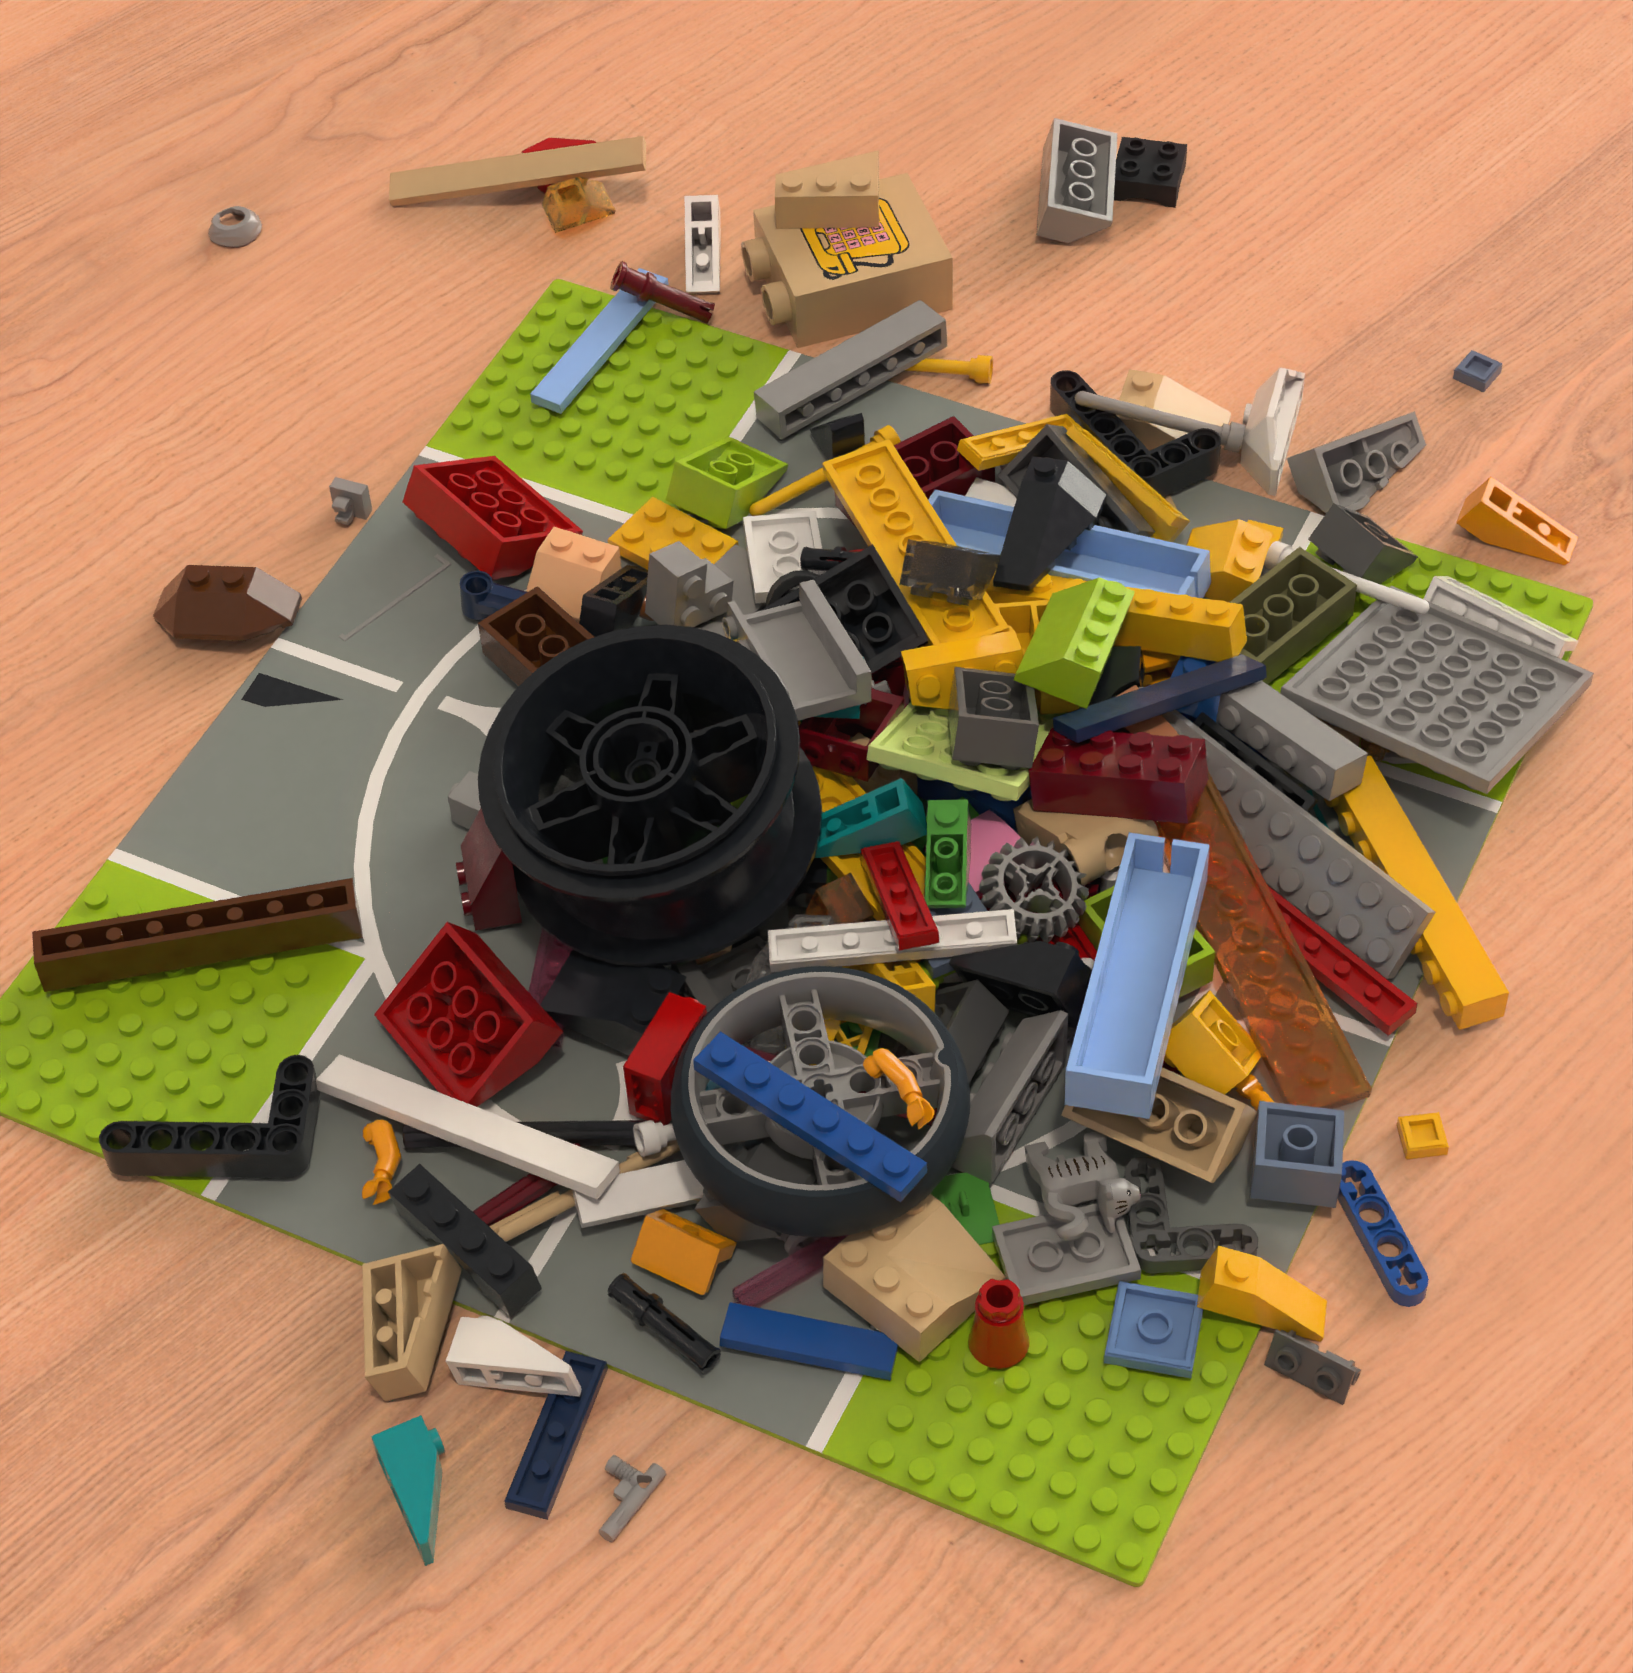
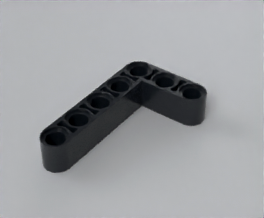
(1164, 467)
(224, 1141)

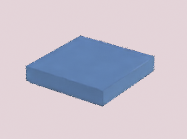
(1154, 1330)

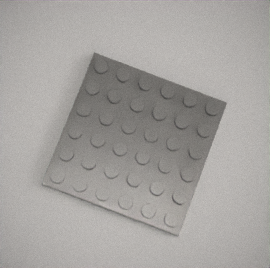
(1438, 690)

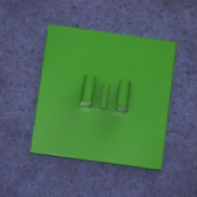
(970, 1203)

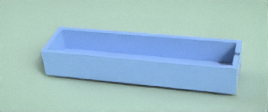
(1101, 552)
(1137, 977)

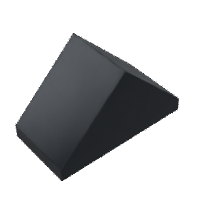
(840, 435)

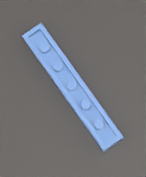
(591, 350)

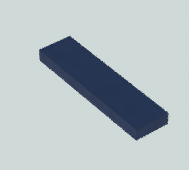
(555, 1440)

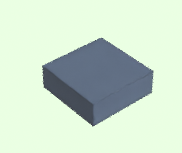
(1477, 371)

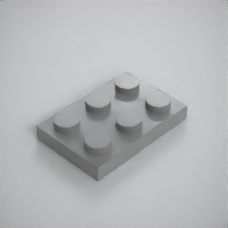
(1054, 1268)

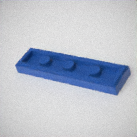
(808, 1341)

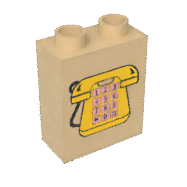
(850, 278)

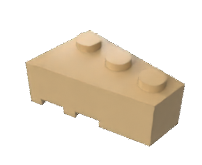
(830, 194)
(405, 1318)

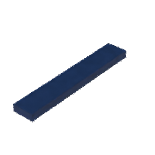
(1159, 698)

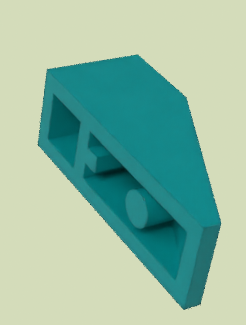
(871, 820)
(414, 1474)

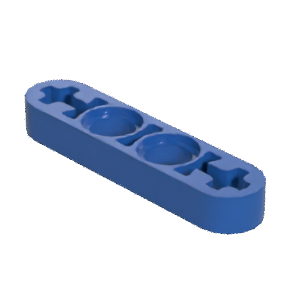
(1384, 1231)

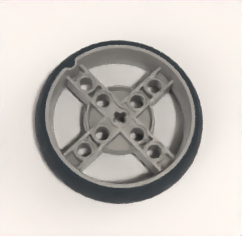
(798, 1002)

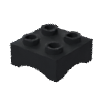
(1149, 170)

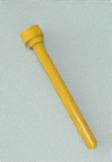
(977, 368)
(813, 479)

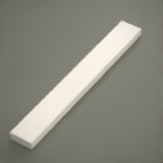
(468, 1126)

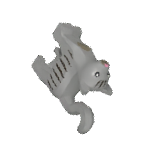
(1079, 1181)

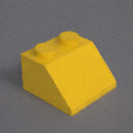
(1235, 555)
(1211, 1046)

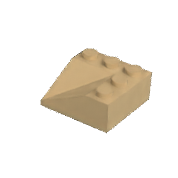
(911, 1276)

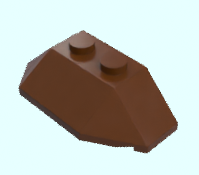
(225, 603)

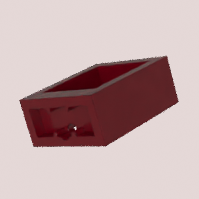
(845, 756)

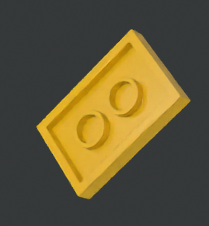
(661, 525)

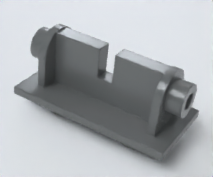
(1309, 1366)

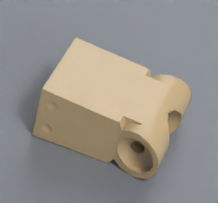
(1092, 841)

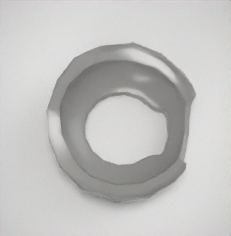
(238, 234)

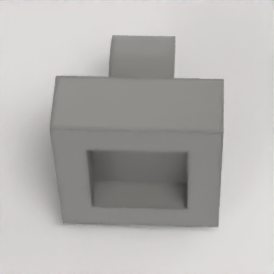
(349, 500)

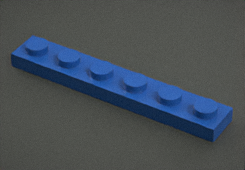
(810, 1116)

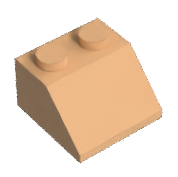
(571, 566)

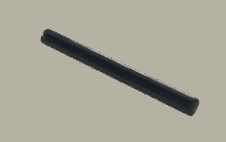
(581, 1132)

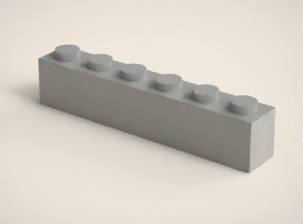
(850, 369)

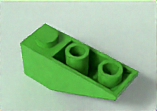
(947, 853)

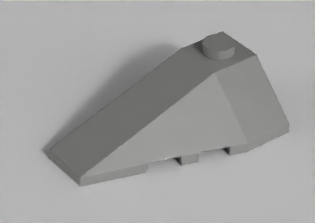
(1357, 464)

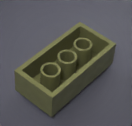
(1293, 610)

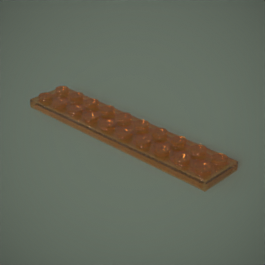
(1266, 967)

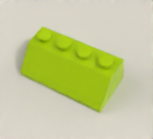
(1075, 640)

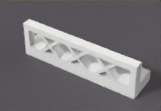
(1493, 614)

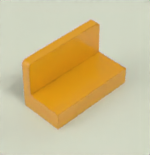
(680, 1250)

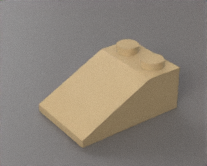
(1166, 395)

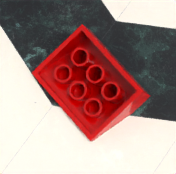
(484, 512)
(466, 1018)

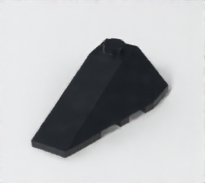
(1047, 518)

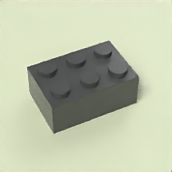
(992, 719)

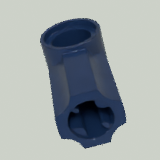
(483, 597)

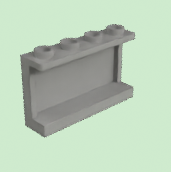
(806, 651)

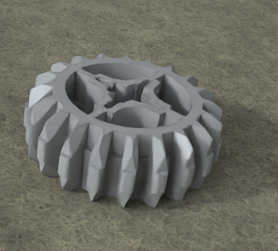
(1014, 867)

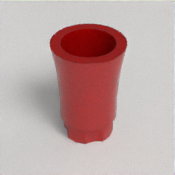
(999, 1328)

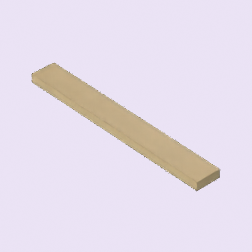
(517, 171)

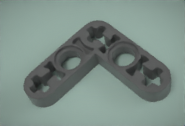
(1161, 1235)

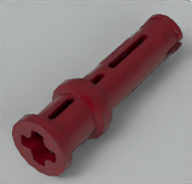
(647, 288)

